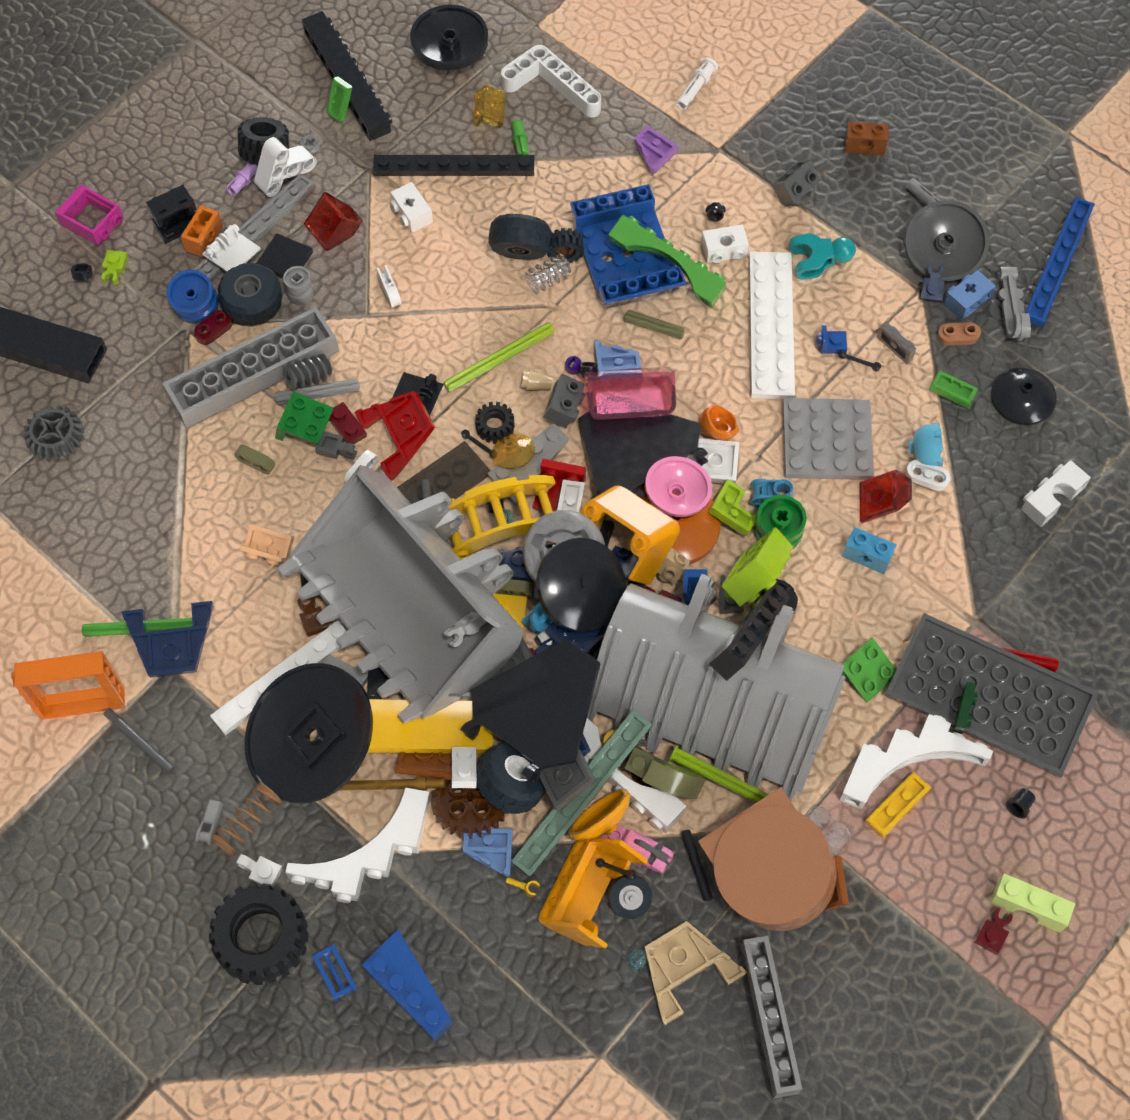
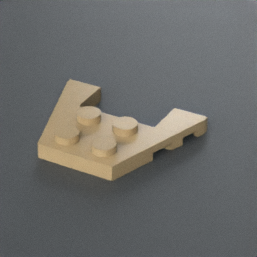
(680, 957)

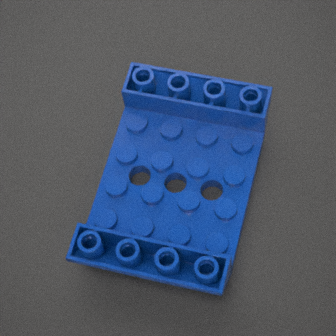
(622, 276)

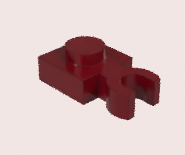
(992, 933)

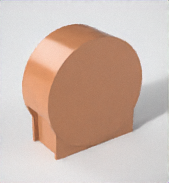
(772, 864)

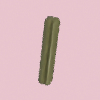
(654, 324)

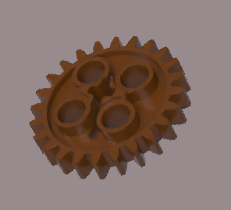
(469, 820)

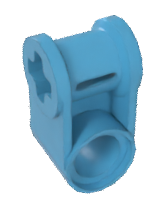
(768, 489)

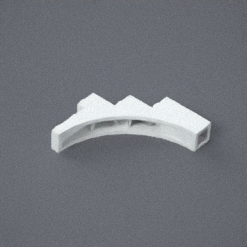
(904, 749)
(375, 858)

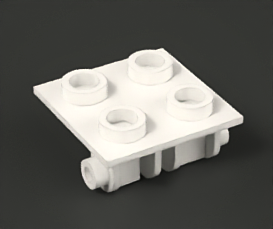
(230, 249)

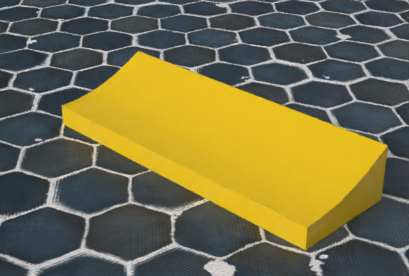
(426, 735)

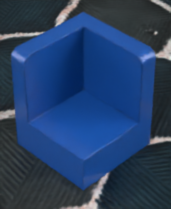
(690, 581)

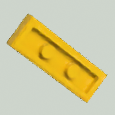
(897, 804)

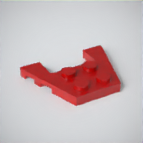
(407, 424)

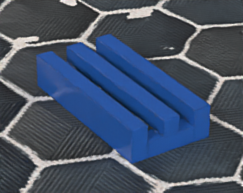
(343, 991)

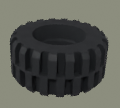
(242, 907)

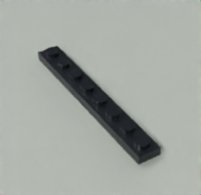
(454, 165)

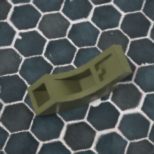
(664, 775)

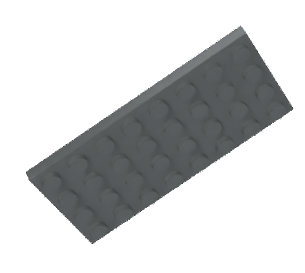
(1018, 702)

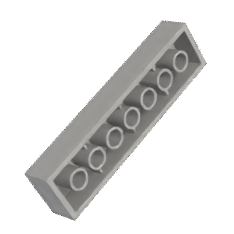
(248, 367)

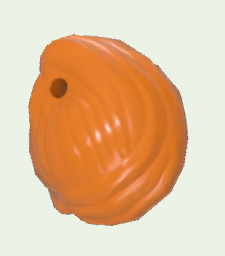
(718, 423)

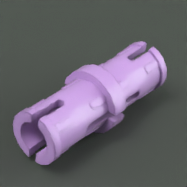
(241, 179)

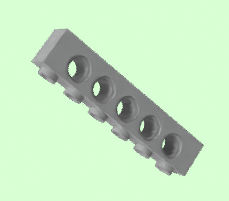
(771, 1017)

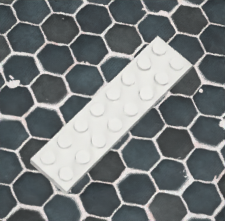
(771, 325)

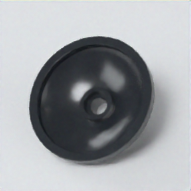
(1020, 404)

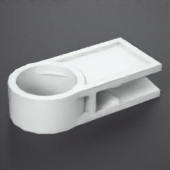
(389, 287)

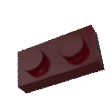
(347, 424)

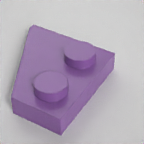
(654, 148)

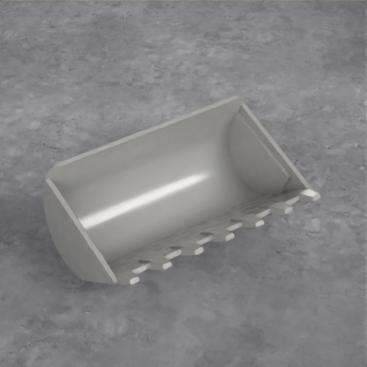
(402, 587)
(758, 720)

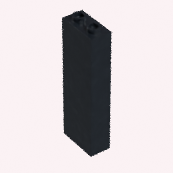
(49, 346)

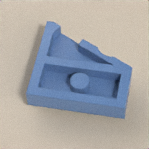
(615, 357)
(491, 849)

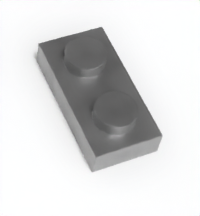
(896, 342)

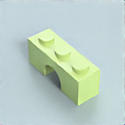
(1050, 909)

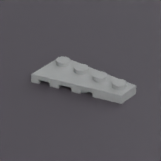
(547, 446)

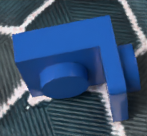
(831, 341)

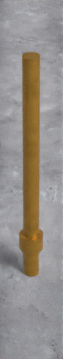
(419, 783)

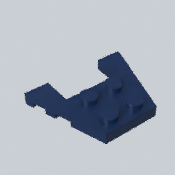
(170, 650)

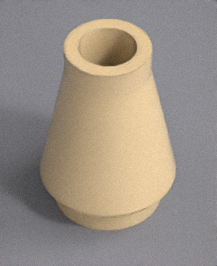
(535, 381)

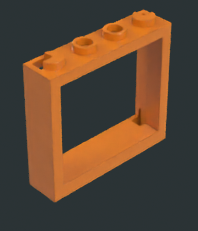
(31, 673)

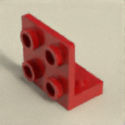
(560, 472)

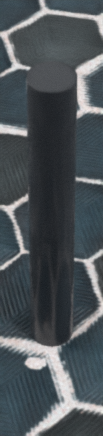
(697, 866)

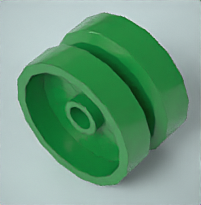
(785, 515)

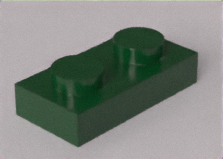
(968, 698)

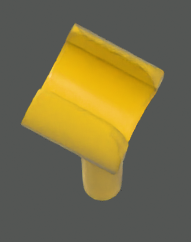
(524, 886)

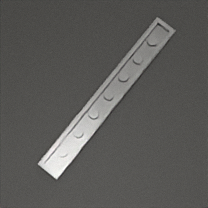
(266, 218)

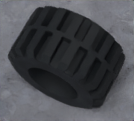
(255, 133)

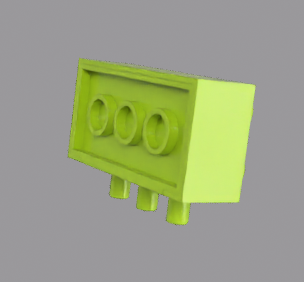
(758, 568)

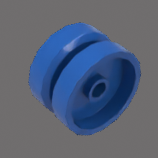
(192, 296)

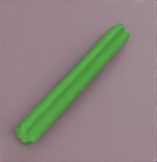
(121, 628)

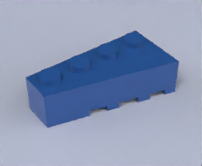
(404, 981)

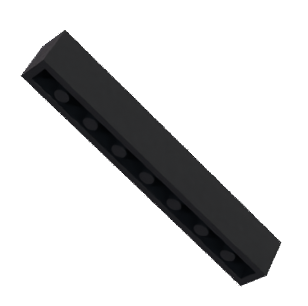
(338, 63)

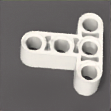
(281, 163)

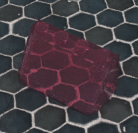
(630, 392)

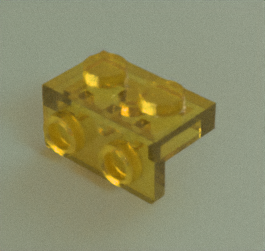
(489, 106)

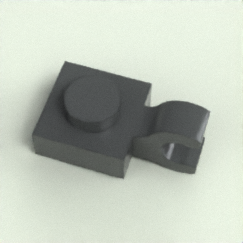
(333, 444)

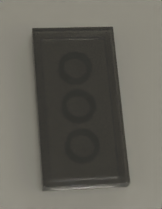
(451, 473)

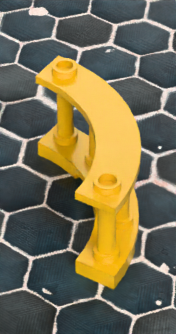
(492, 493)

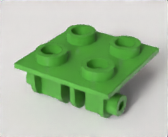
(869, 670)

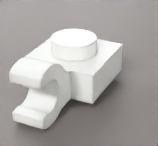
(467, 625)
(261, 871)

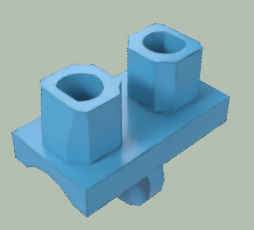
(537, 619)

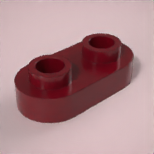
(214, 327)

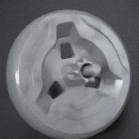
(555, 527)

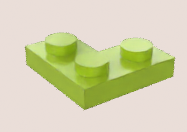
(727, 508)

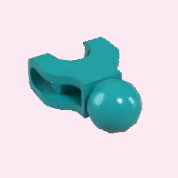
(820, 252)

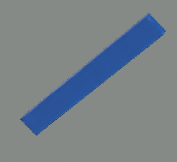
(1059, 261)

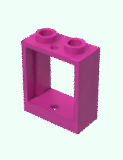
(75, 205)

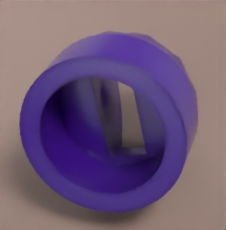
(572, 370)

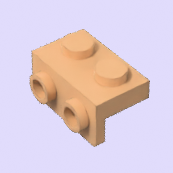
(267, 544)

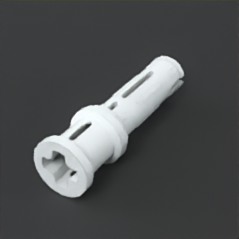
(700, 77)

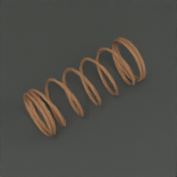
(222, 843)

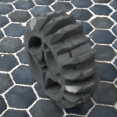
(52, 439)

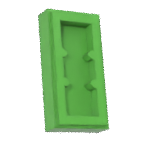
(339, 99)
(953, 389)

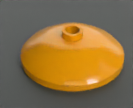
(601, 816)

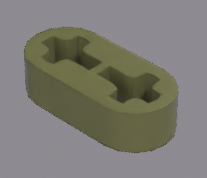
(254, 459)

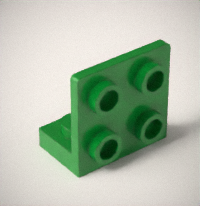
(303, 419)

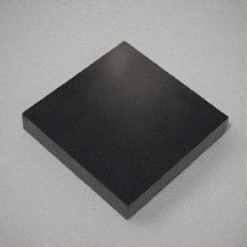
(283, 254)

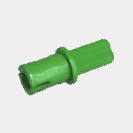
(519, 137)

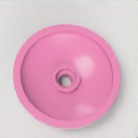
(680, 477)

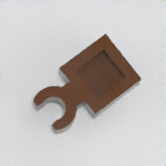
(308, 617)

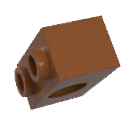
(866, 138)

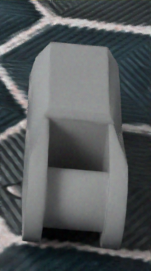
(210, 819)

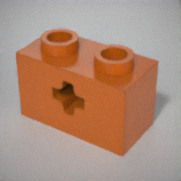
(201, 230)

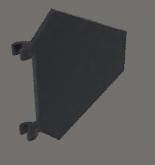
(627, 448)
(538, 706)

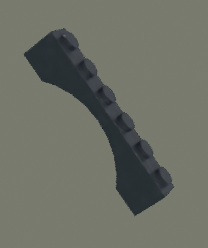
(747, 637)

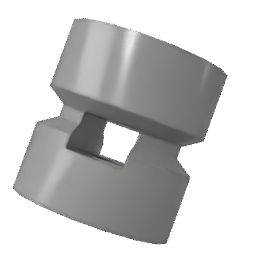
(298, 285)

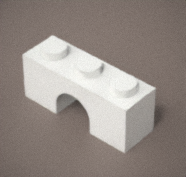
(1066, 480)

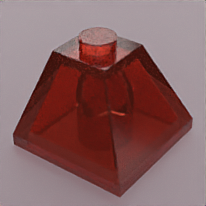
(332, 221)
(884, 495)

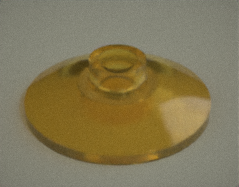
(513, 451)

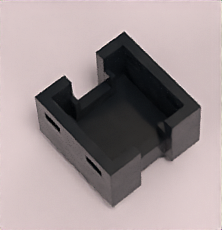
(172, 212)

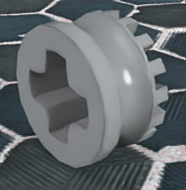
(312, 140)

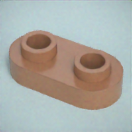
(960, 334)

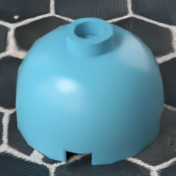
(928, 445)

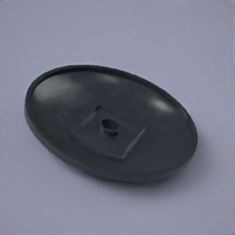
(281, 725)

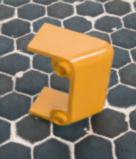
(653, 529)
(582, 886)

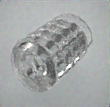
(547, 272)

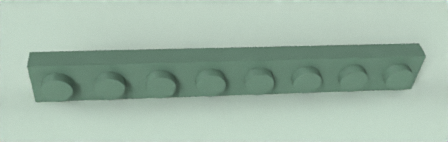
(602, 768)

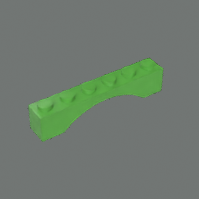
(633, 237)

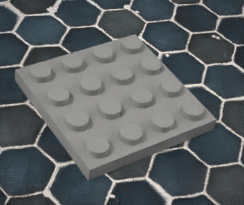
(828, 439)

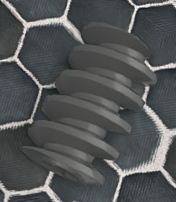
(307, 371)

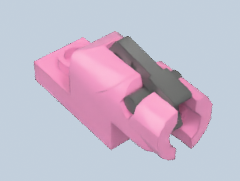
(650, 849)

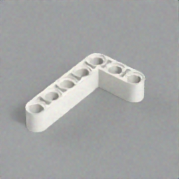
(543, 62)

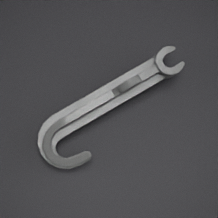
(1015, 319)

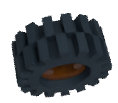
(567, 243)

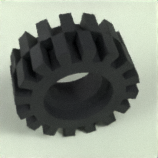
(494, 411)

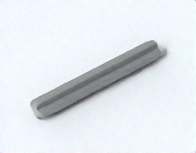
(320, 390)

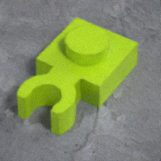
(114, 263)

